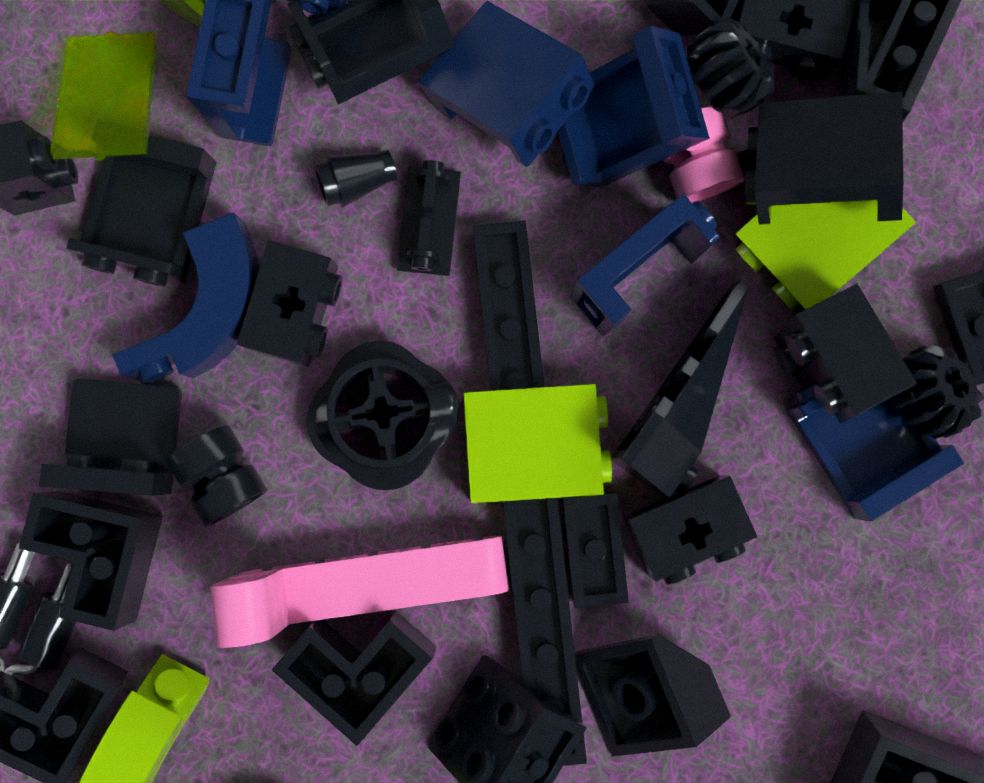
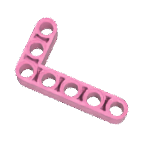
(263, 603)

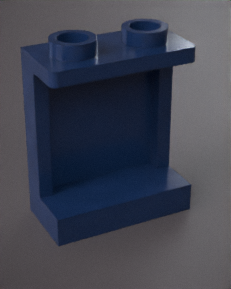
(238, 72)
(509, 81)
(636, 113)
(681, 222)
(872, 455)

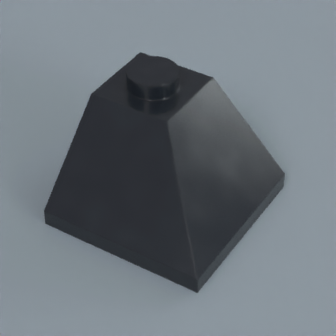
(650, 695)

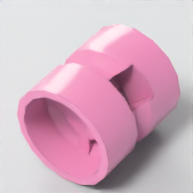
(708, 166)

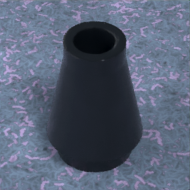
(354, 176)

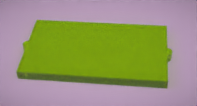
(105, 96)

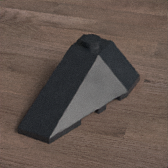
(676, 421)

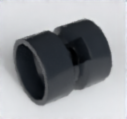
(216, 475)

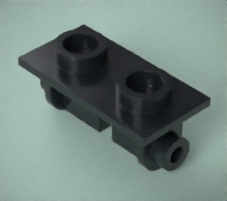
(429, 219)

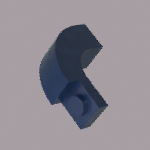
(211, 330)

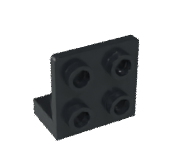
(118, 439)
(503, 732)

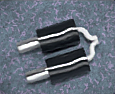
(47, 632)

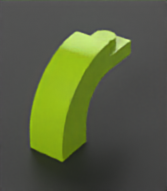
(147, 725)

